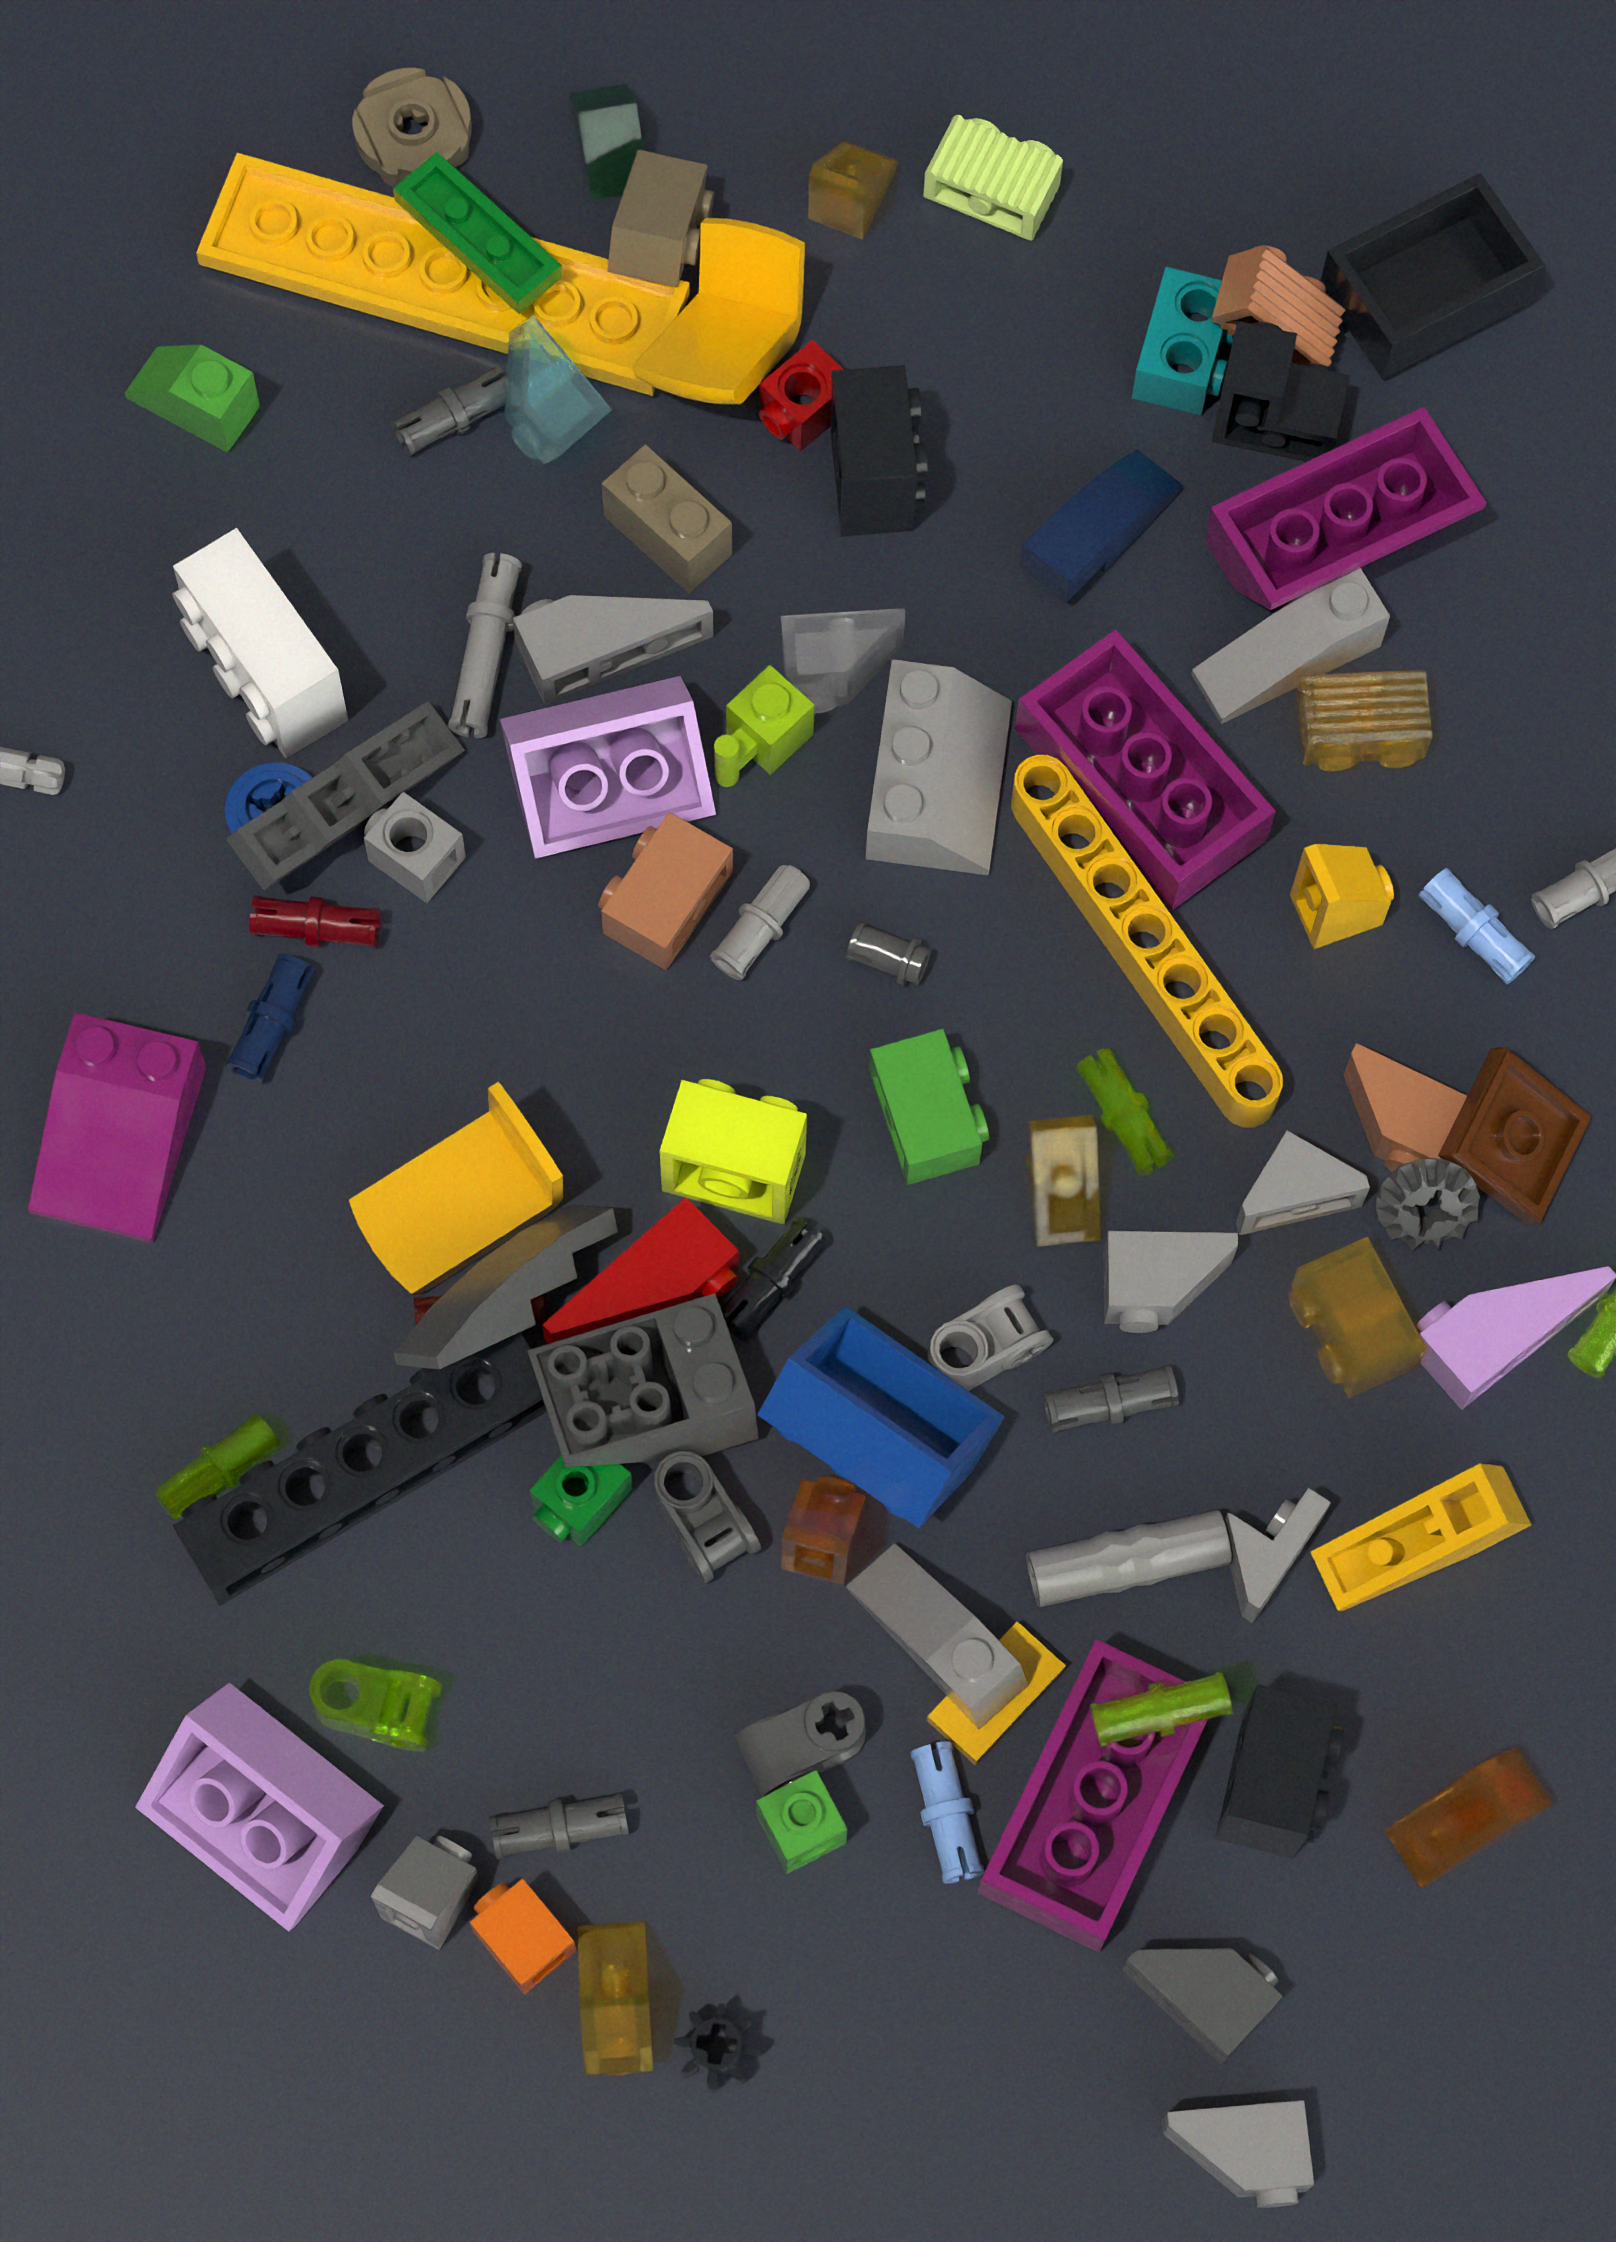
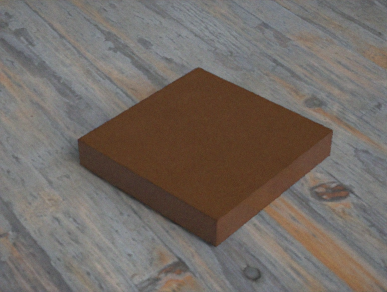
(1515, 1135)

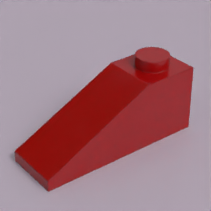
(666, 1266)

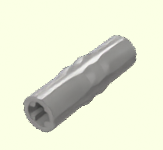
(1128, 1558)

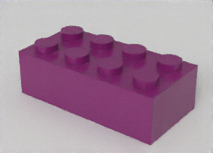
(1146, 768)
(1088, 1808)

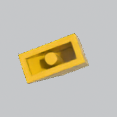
(1339, 892)

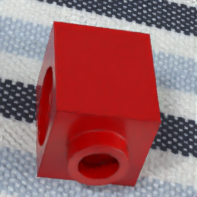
(803, 374)

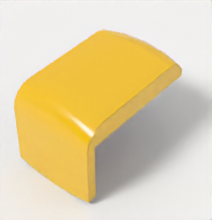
(737, 321)
(460, 1197)

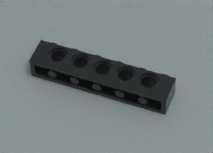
(351, 1496)

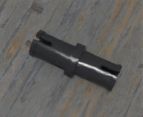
(772, 1277)

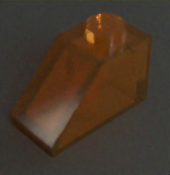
(822, 1529)
(1468, 1816)

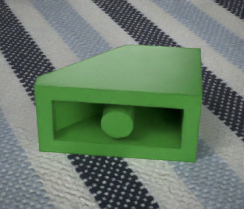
(197, 392)

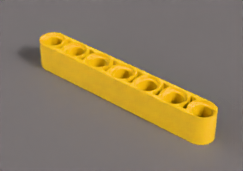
(1145, 968)

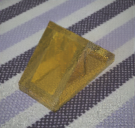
(849, 187)

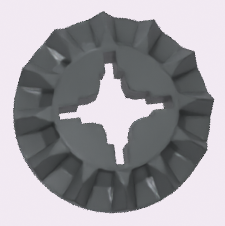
(1415, 1185)

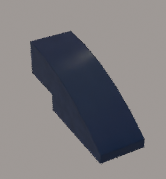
(1098, 524)

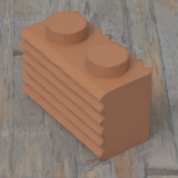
(1267, 289)

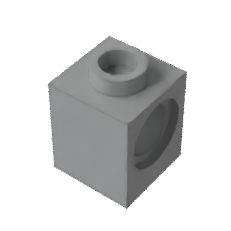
(420, 870)

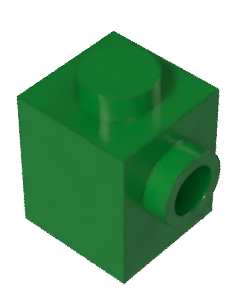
(578, 1499)

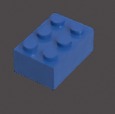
(880, 1416)

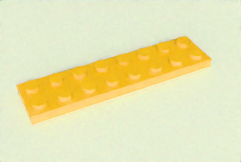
(382, 262)

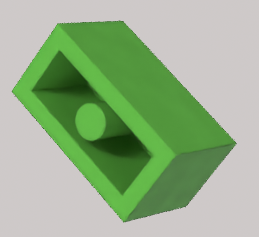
(927, 1106)

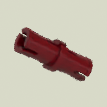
(314, 921)

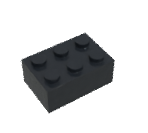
(1432, 275)

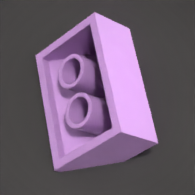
(608, 766)
(257, 1805)

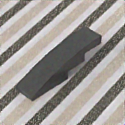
(345, 795)
(497, 1291)

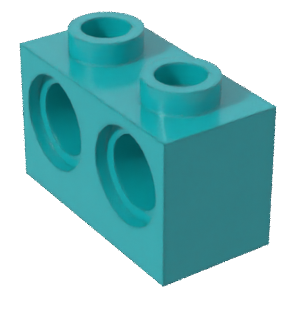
(1180, 340)

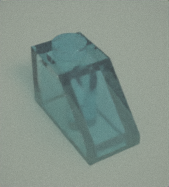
(547, 394)

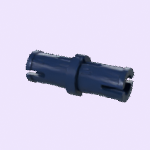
(270, 1018)

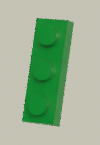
(477, 232)

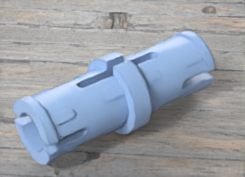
(1476, 926)
(947, 1812)

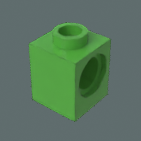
(801, 1821)

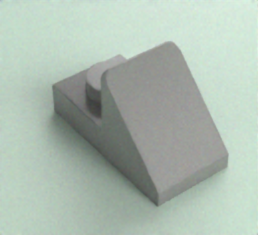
(1261, 1562)

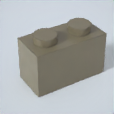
(659, 218)
(667, 519)

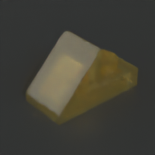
(1064, 1180)

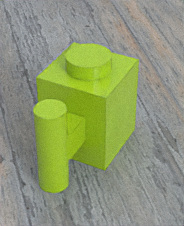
(762, 724)

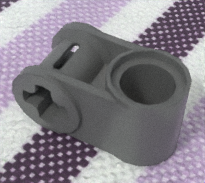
(708, 1526)
(791, 1744)

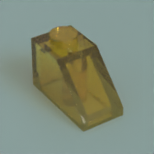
(614, 1999)

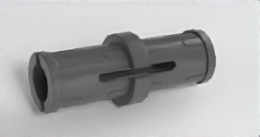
(451, 411)
(1110, 1399)
(558, 1825)

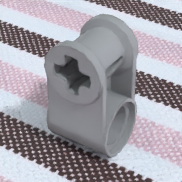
(996, 1336)

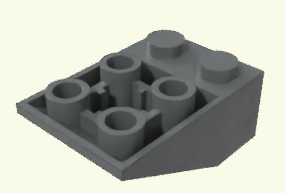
(647, 1388)

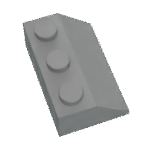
(938, 770)

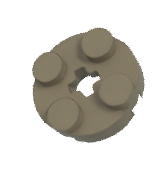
(403, 95)

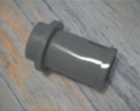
(889, 953)

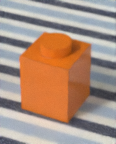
(521, 1934)

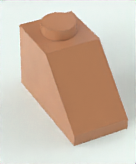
(1400, 1108)

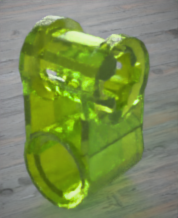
(379, 1703)

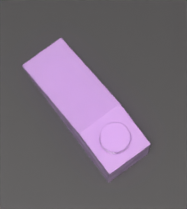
(1501, 1327)

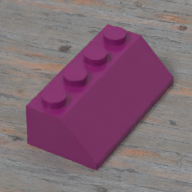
(1341, 511)

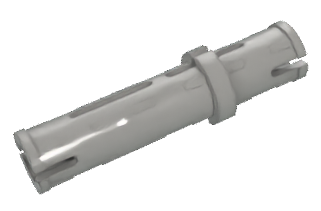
(489, 622)

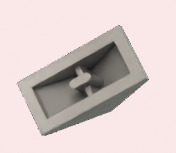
(1300, 1186)

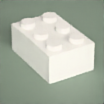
(259, 644)

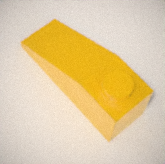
(1421, 1536)

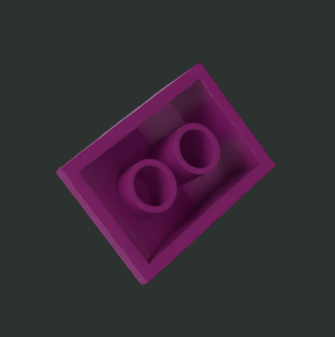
(115, 1126)

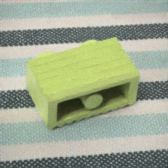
(993, 176)

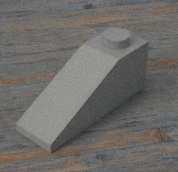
(597, 638)
(1299, 639)
(939, 1635)

